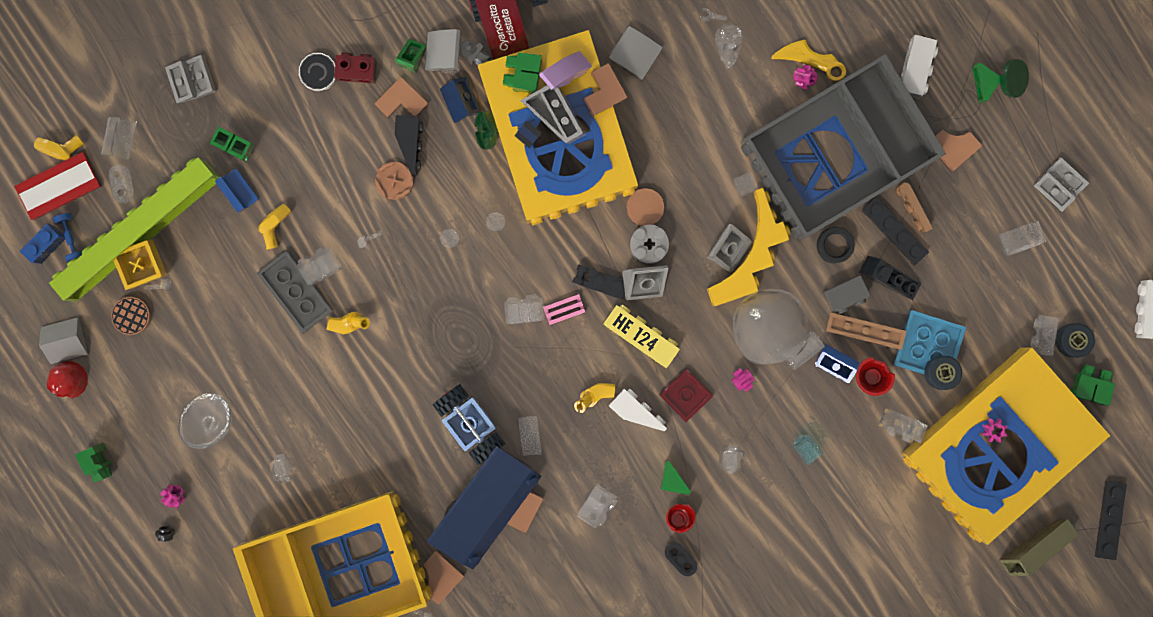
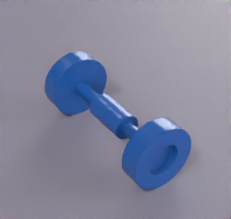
(62, 219)

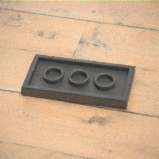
(302, 304)

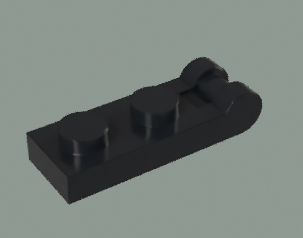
(600, 282)

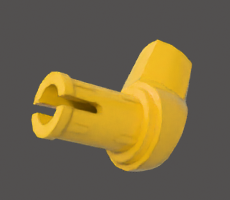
(58, 150)
(269, 224)
(348, 323)
(593, 394)

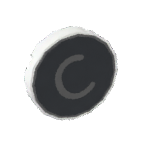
(317, 72)

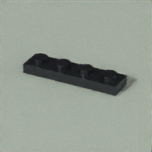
(895, 231)
(1110, 520)

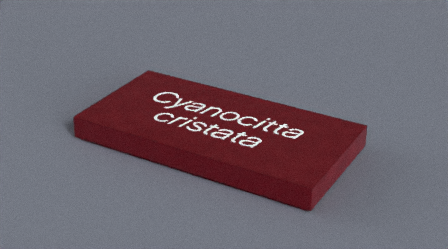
(502, 27)

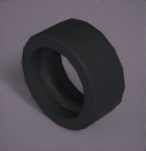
(849, 240)

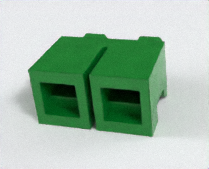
(526, 74)
(232, 144)
(1093, 389)
(93, 462)

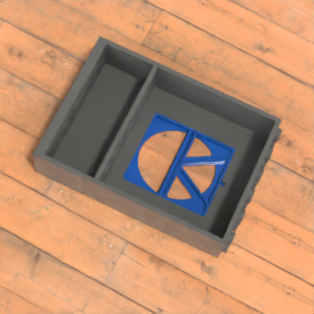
(878, 122)

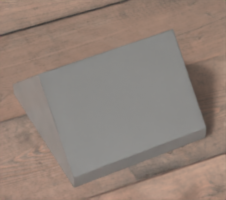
(729, 248)
(645, 282)
(63, 341)

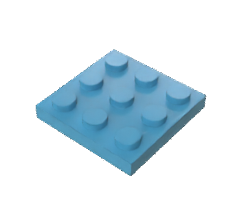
(926, 339)

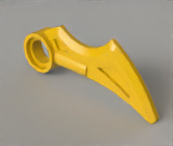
(801, 52)

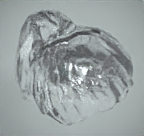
(729, 42)

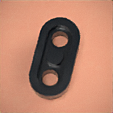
(680, 559)

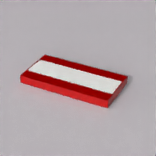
(57, 186)

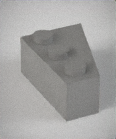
(556, 113)

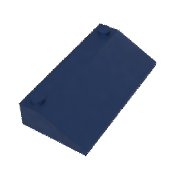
(484, 508)

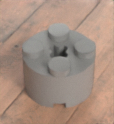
(641, 236)

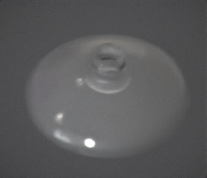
(197, 421)

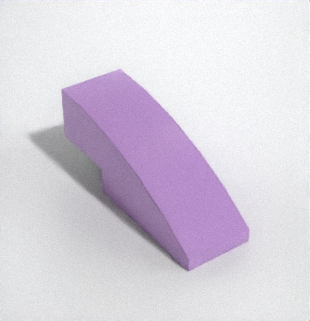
(565, 70)

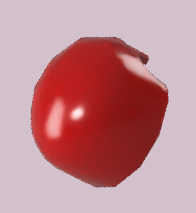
(680, 518)

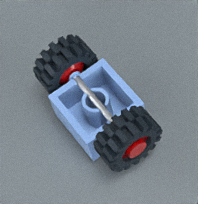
(468, 423)

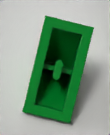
(411, 55)
(985, 81)
(672, 481)

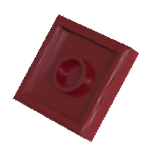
(686, 395)

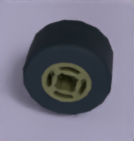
(1068, 340)
(937, 376)

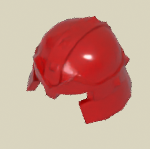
(874, 377)
(67, 379)

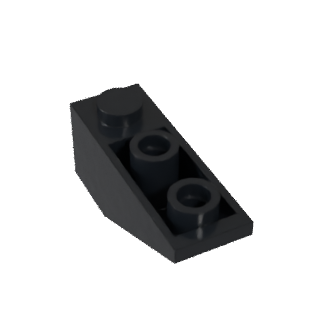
(408, 134)
(890, 277)

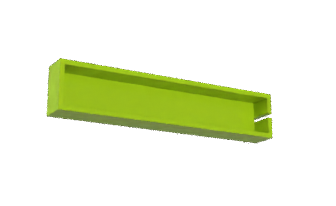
(140, 225)

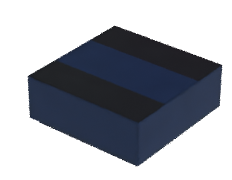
(528, 134)

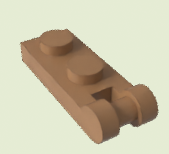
(913, 207)

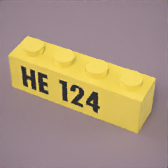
(641, 336)

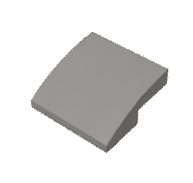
(442, 50)
(635, 52)
(190, 79)
(1061, 184)

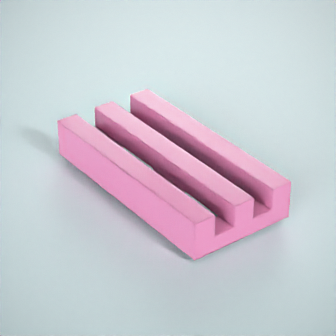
(579, 304)

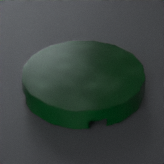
(1015, 78)
(487, 131)

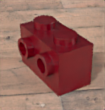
(355, 68)

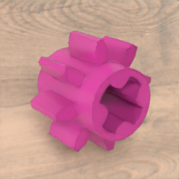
(805, 76)
(742, 379)
(998, 433)
(172, 496)

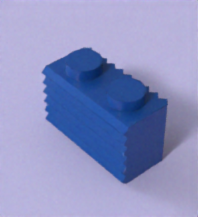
(43, 244)
(837, 363)

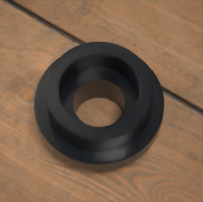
(165, 533)

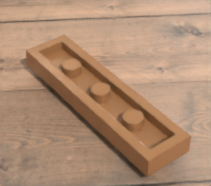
(866, 331)

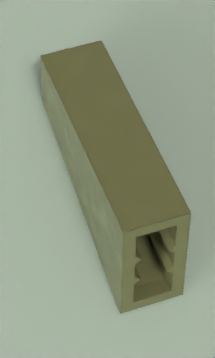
(1039, 548)

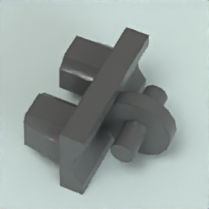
(473, 53)

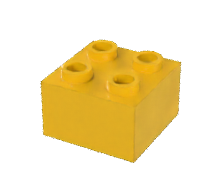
(140, 265)

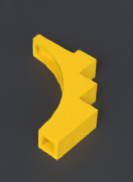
(759, 257)

